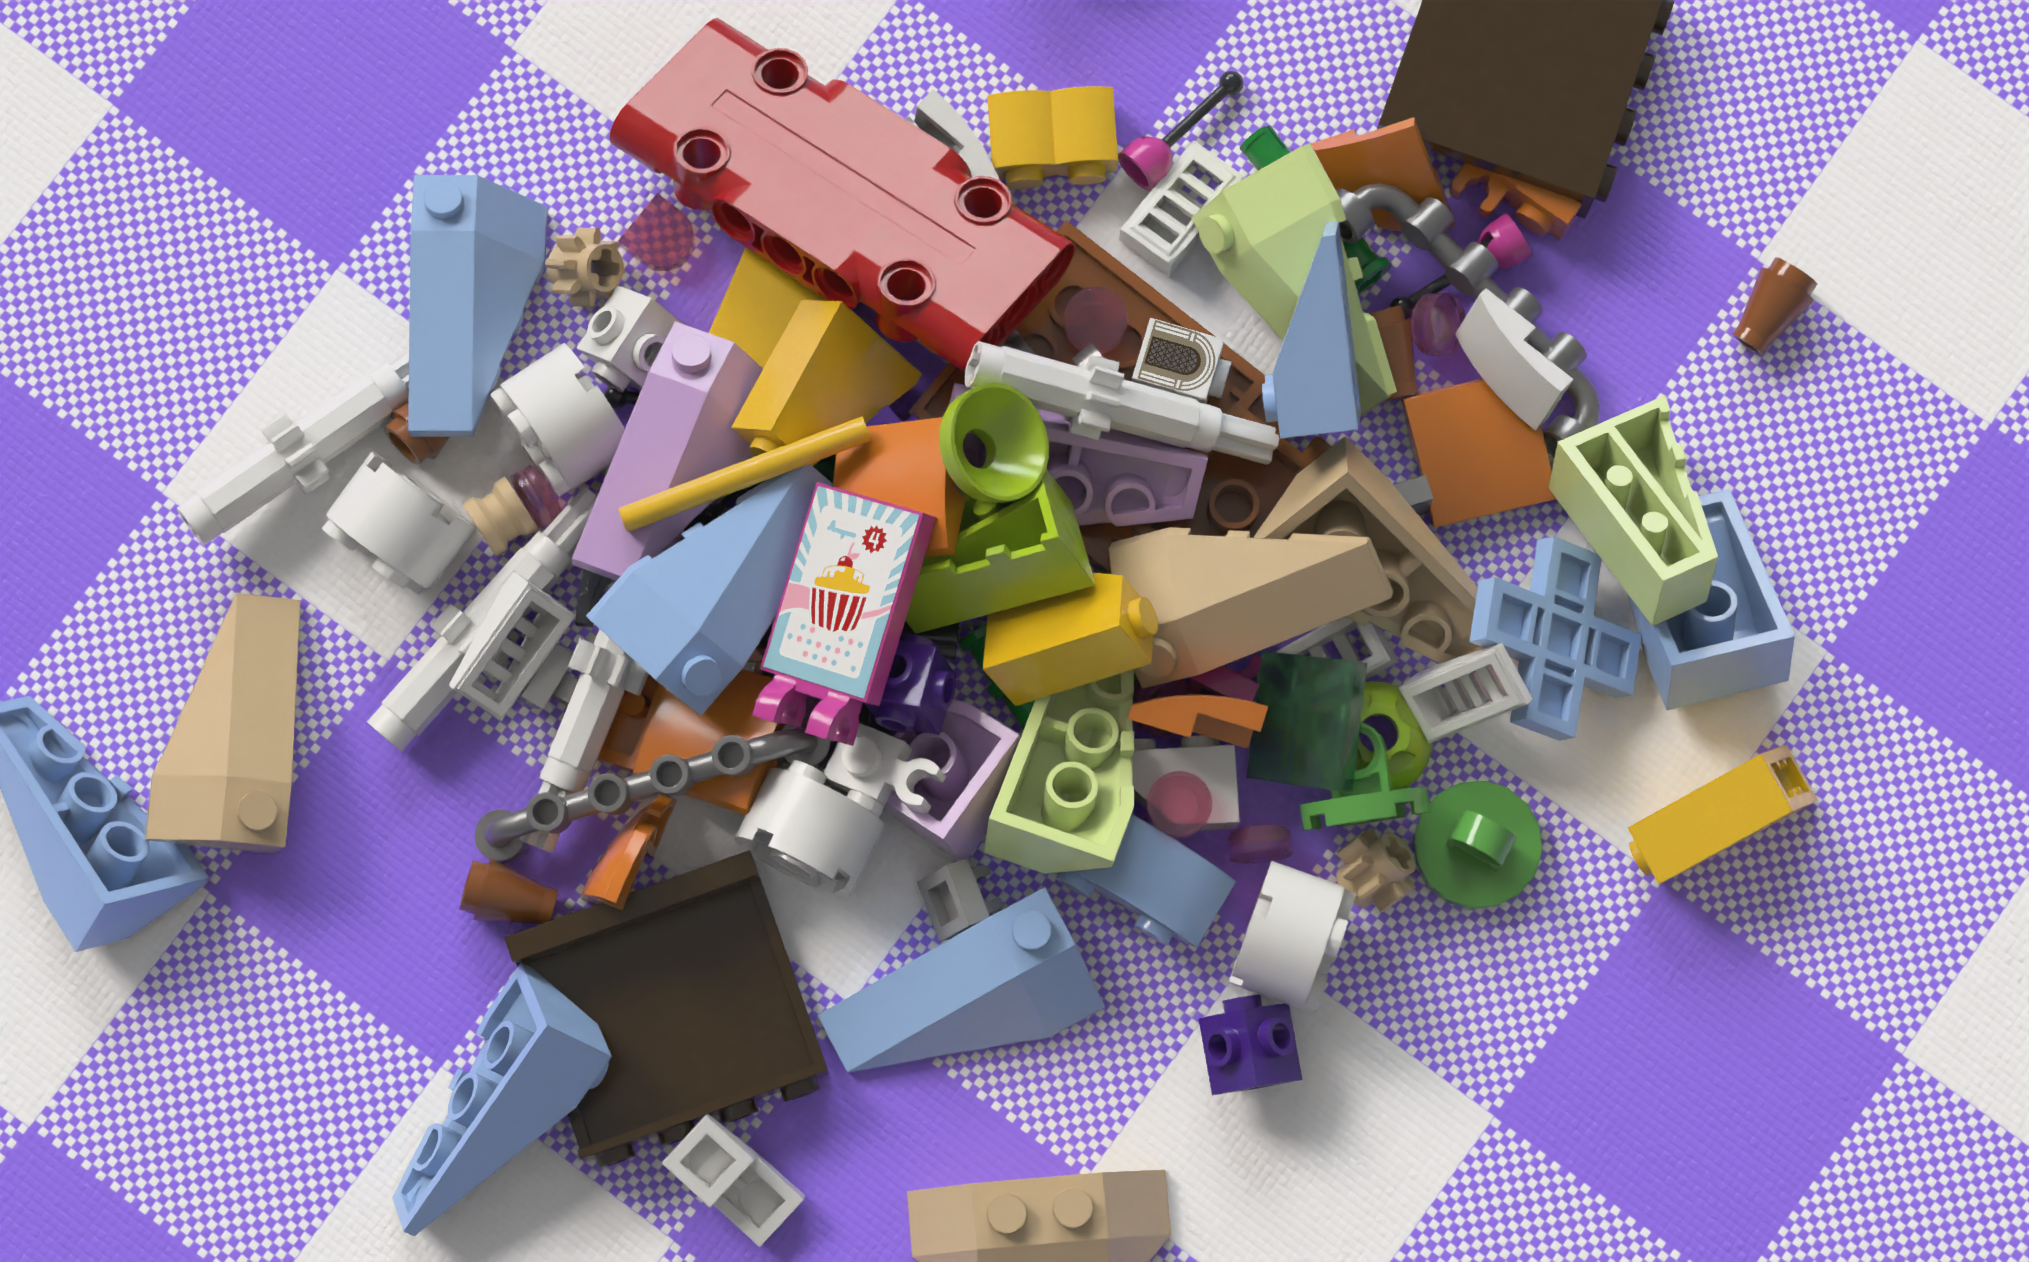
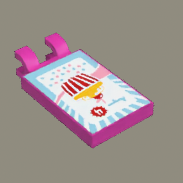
(842, 611)

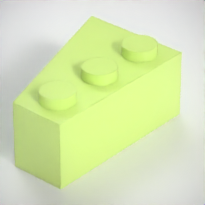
(1638, 510)

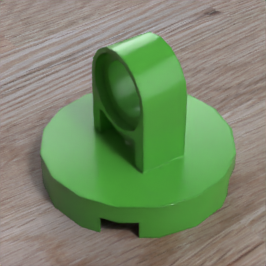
(1371, 795)
(1477, 845)

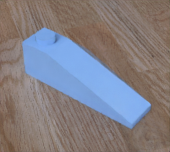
(470, 277)
(713, 595)
(85, 834)
(982, 989)
(526, 1078)

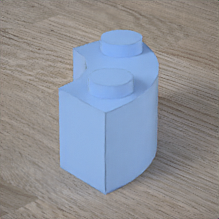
(1159, 882)

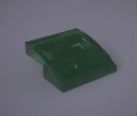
(1309, 721)

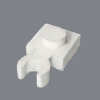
(879, 766)

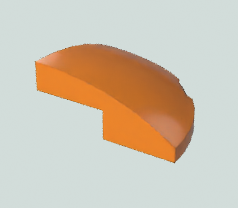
(1384, 156)
(1208, 715)
(620, 863)

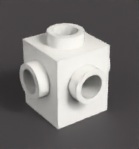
(626, 338)

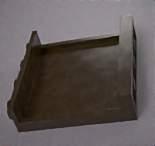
(1528, 86)
(687, 1002)

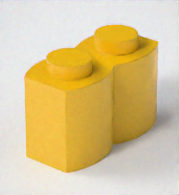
(1052, 135)

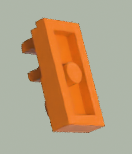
(1535, 207)

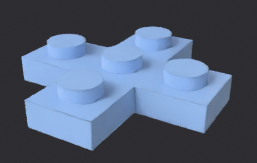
(1556, 637)

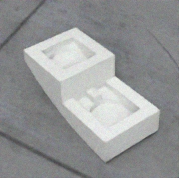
(945, 124)
(1499, 351)
(733, 1179)

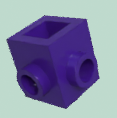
(917, 688)
(1249, 1046)

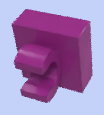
(1227, 682)

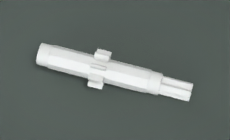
(1100, 399)
(296, 452)
(426, 686)
(587, 720)

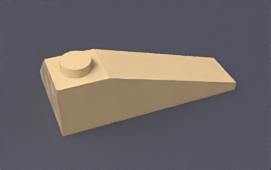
(1352, 497)
(1241, 592)
(233, 743)

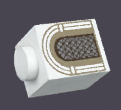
(1181, 361)

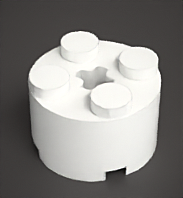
(561, 419)
(399, 523)
(812, 828)
(1292, 937)

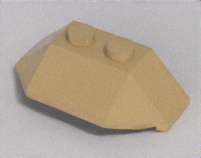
(1043, 1219)

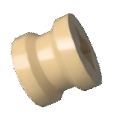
(500, 516)

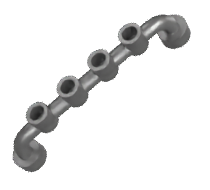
(1470, 274)
(500, 829)

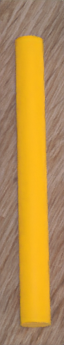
(744, 474)

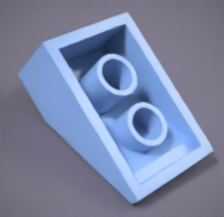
(1316, 367)
(1731, 640)

